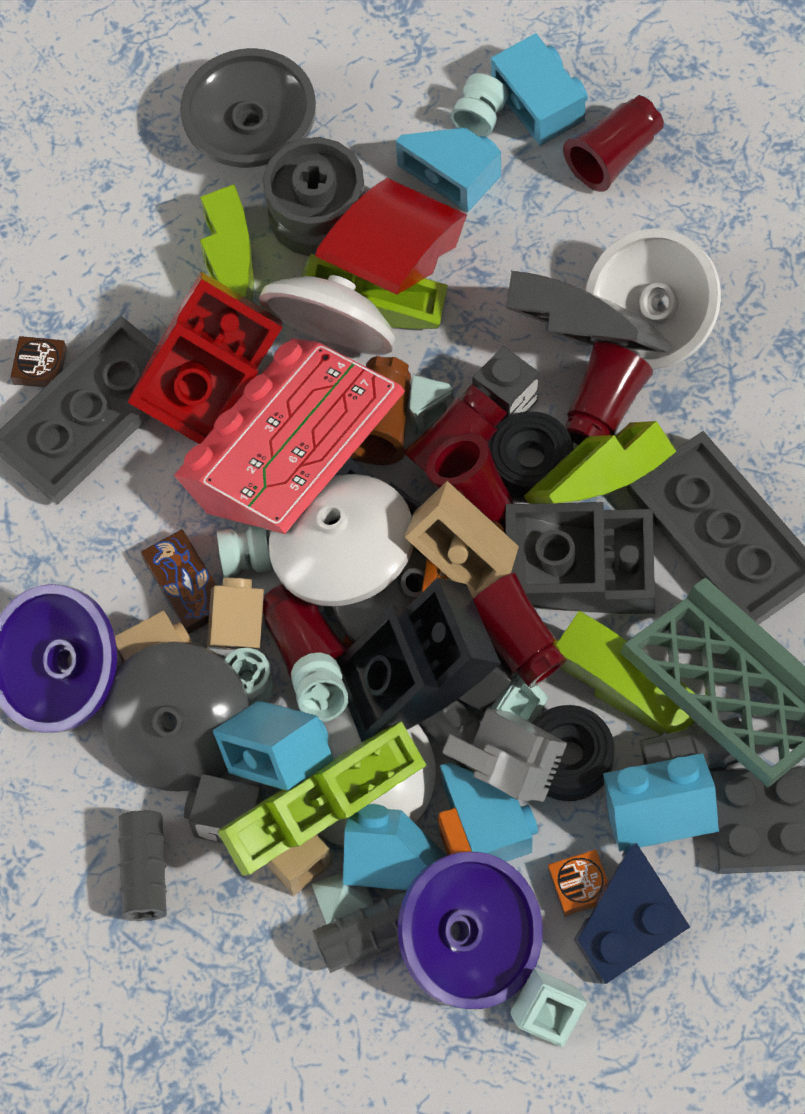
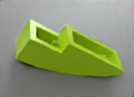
(228, 248)
(412, 309)
(604, 464)
(596, 660)

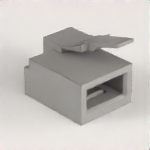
(510, 755)

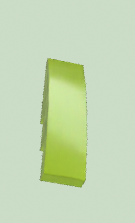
(322, 798)

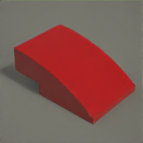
(392, 236)
(205, 358)

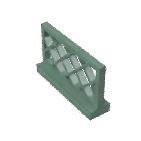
(758, 663)

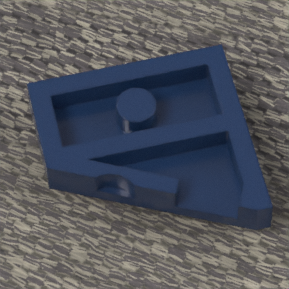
(629, 918)

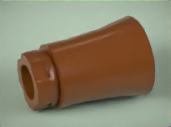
(387, 439)

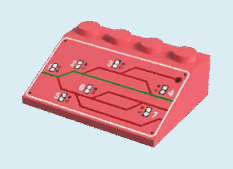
(286, 436)

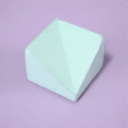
(548, 1008)

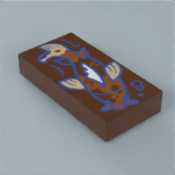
(181, 578)

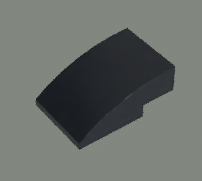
(417, 659)

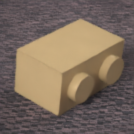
(461, 540)

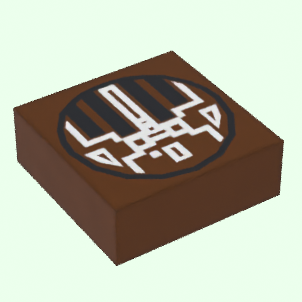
(37, 361)

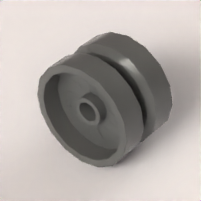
(310, 190)

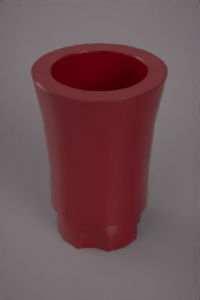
(612, 142)
(606, 392)
(471, 414)
(470, 469)
(298, 627)
(518, 631)

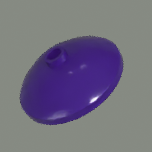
(35, 644)
(496, 923)

